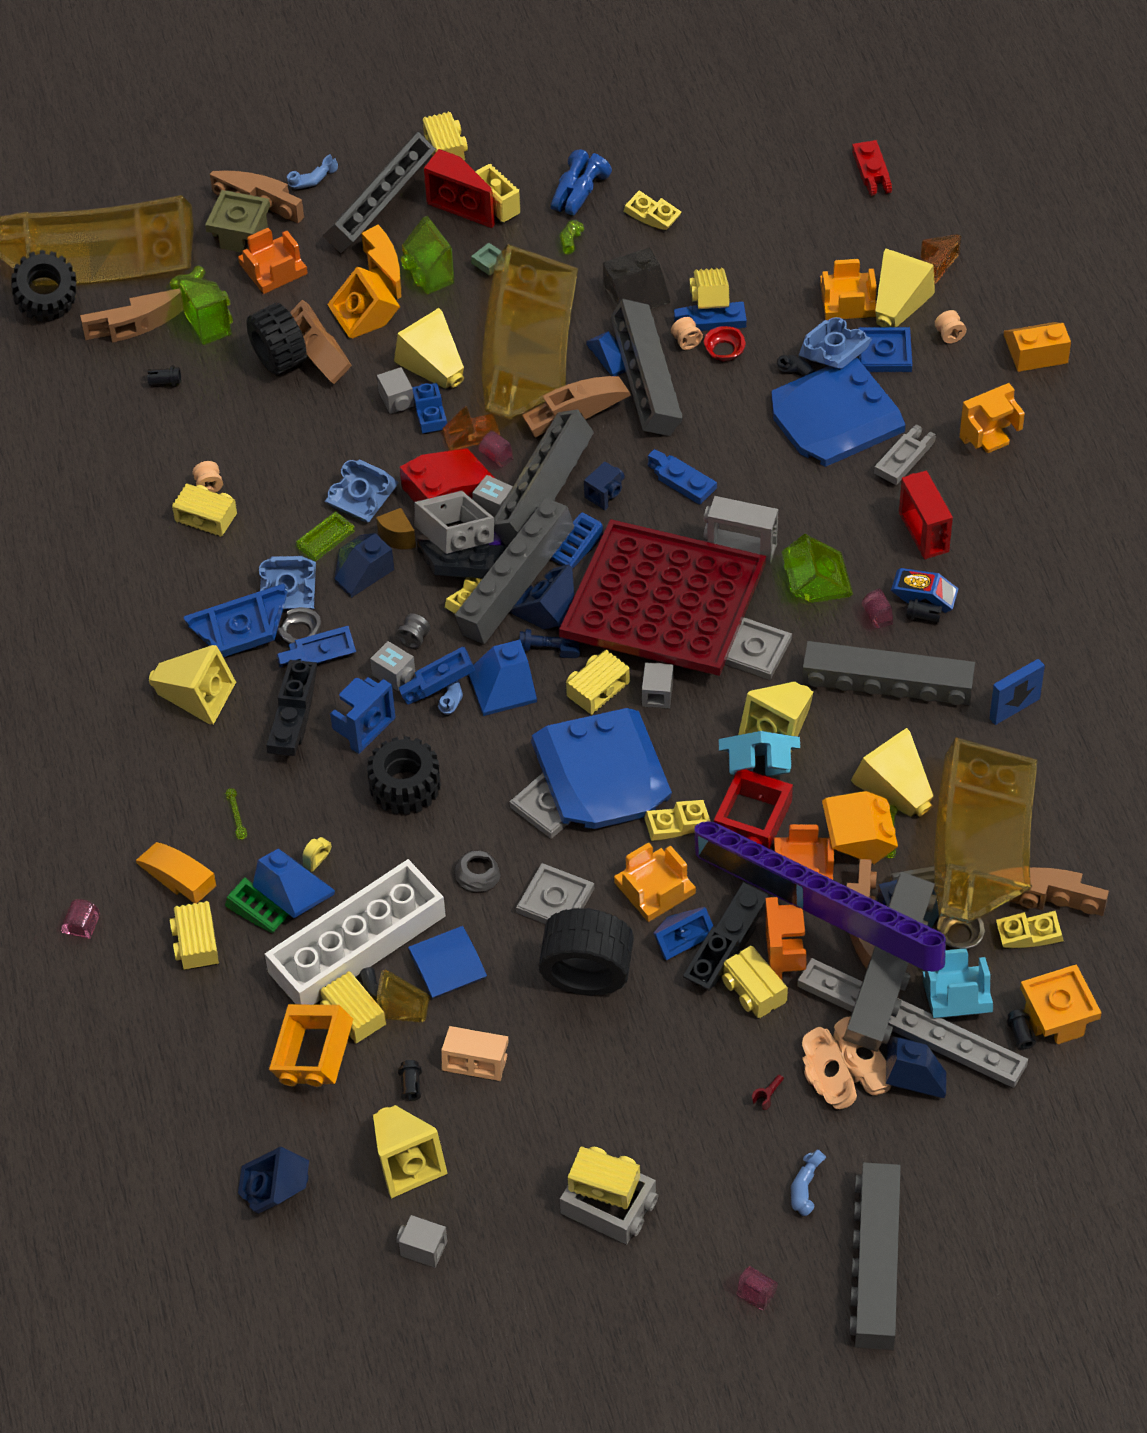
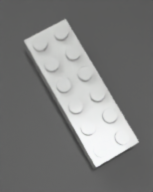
(356, 933)

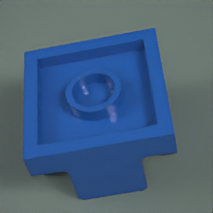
(370, 714)

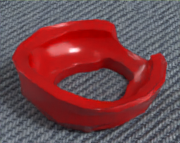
(725, 334)

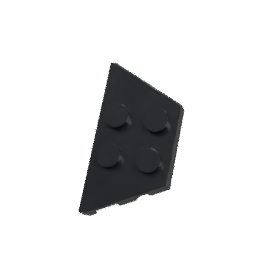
(469, 562)

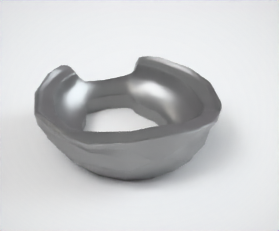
(300, 616)
(473, 881)
(976, 928)

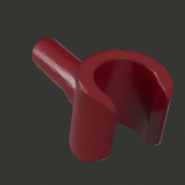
(767, 1093)

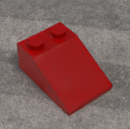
(458, 188)
(442, 474)

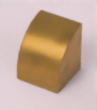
(396, 530)

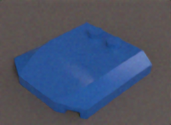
(835, 412)
(601, 768)

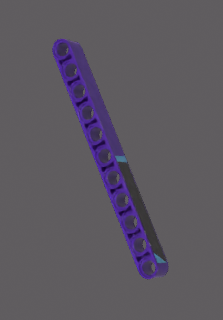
(821, 896)

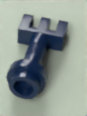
(567, 647)

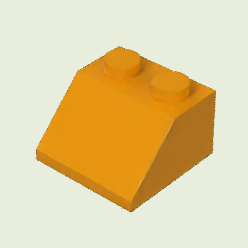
(363, 303)
(1038, 346)
(860, 825)

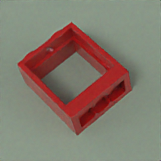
(925, 514)
(762, 789)

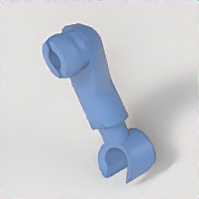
(311, 179)
(451, 699)
(799, 1187)

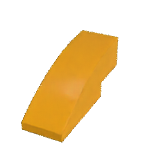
(382, 258)
(178, 871)

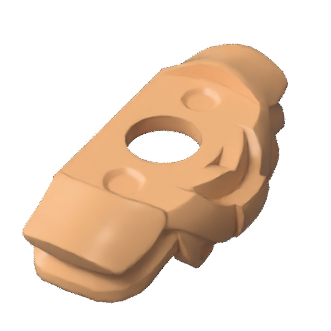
(820, 1050)
(869, 1072)

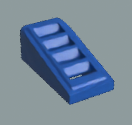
(585, 527)

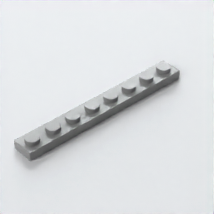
(920, 1026)

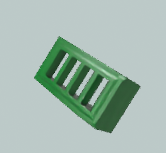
(243, 909)

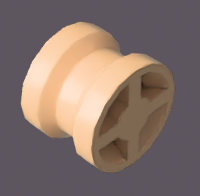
(950, 326)
(686, 333)
(208, 475)

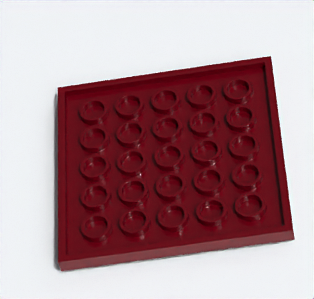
(663, 597)

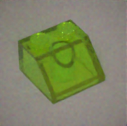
(428, 257)
(205, 308)
(816, 570)

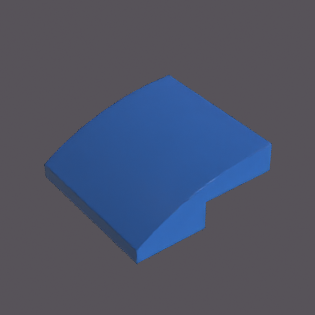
(447, 962)

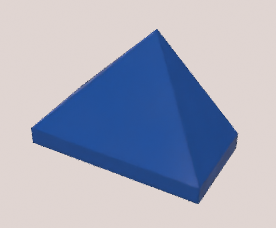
(608, 353)
(682, 931)

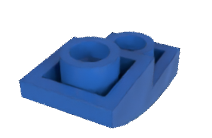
(429, 407)

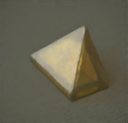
(401, 999)

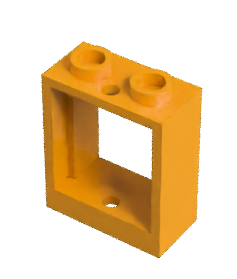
(296, 1021)

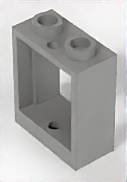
(458, 506)
(745, 516)
(621, 1230)

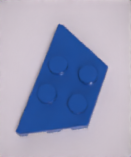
(240, 622)

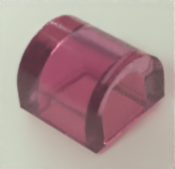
(496, 449)
(878, 609)
(81, 918)
(756, 1287)

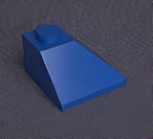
(503, 679)
(289, 883)

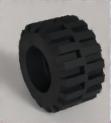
(43, 266)
(276, 338)
(400, 757)

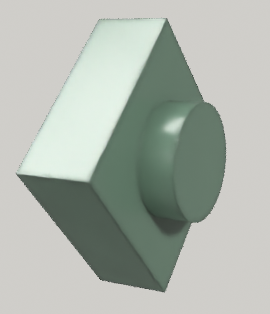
(486, 258)

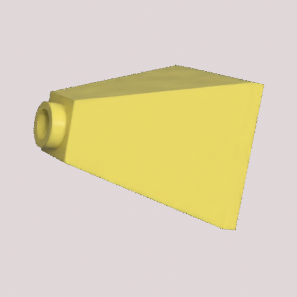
(902, 287)
(430, 351)
(195, 682)
(776, 709)
(896, 775)
(407, 1150)

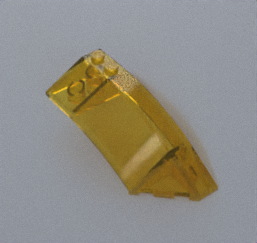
(105, 241)
(525, 331)
(982, 829)

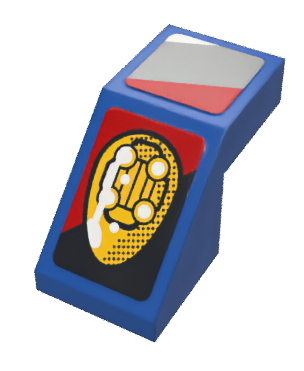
(920, 584)

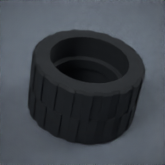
(586, 951)

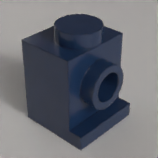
(603, 484)

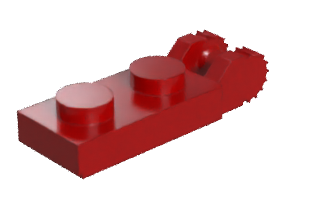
(871, 166)

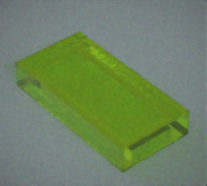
(325, 536)

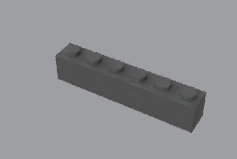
(379, 192)
(646, 367)
(544, 472)
(514, 571)
(888, 673)
(886, 972)
(878, 1256)

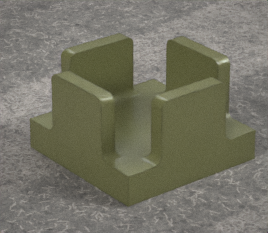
(236, 218)

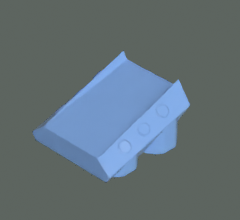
(834, 343)
(361, 490)
(296, 574)

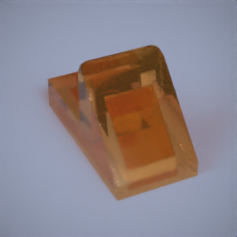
(941, 253)
(467, 431)

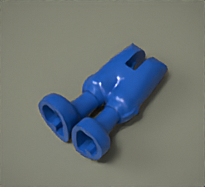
(574, 190)

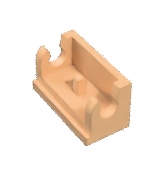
(474, 1053)

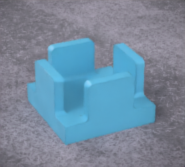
(773, 746)
(957, 987)

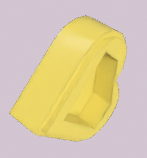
(315, 853)

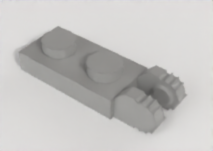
(904, 455)

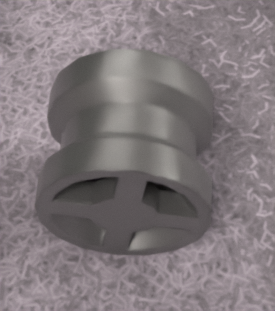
(413, 630)

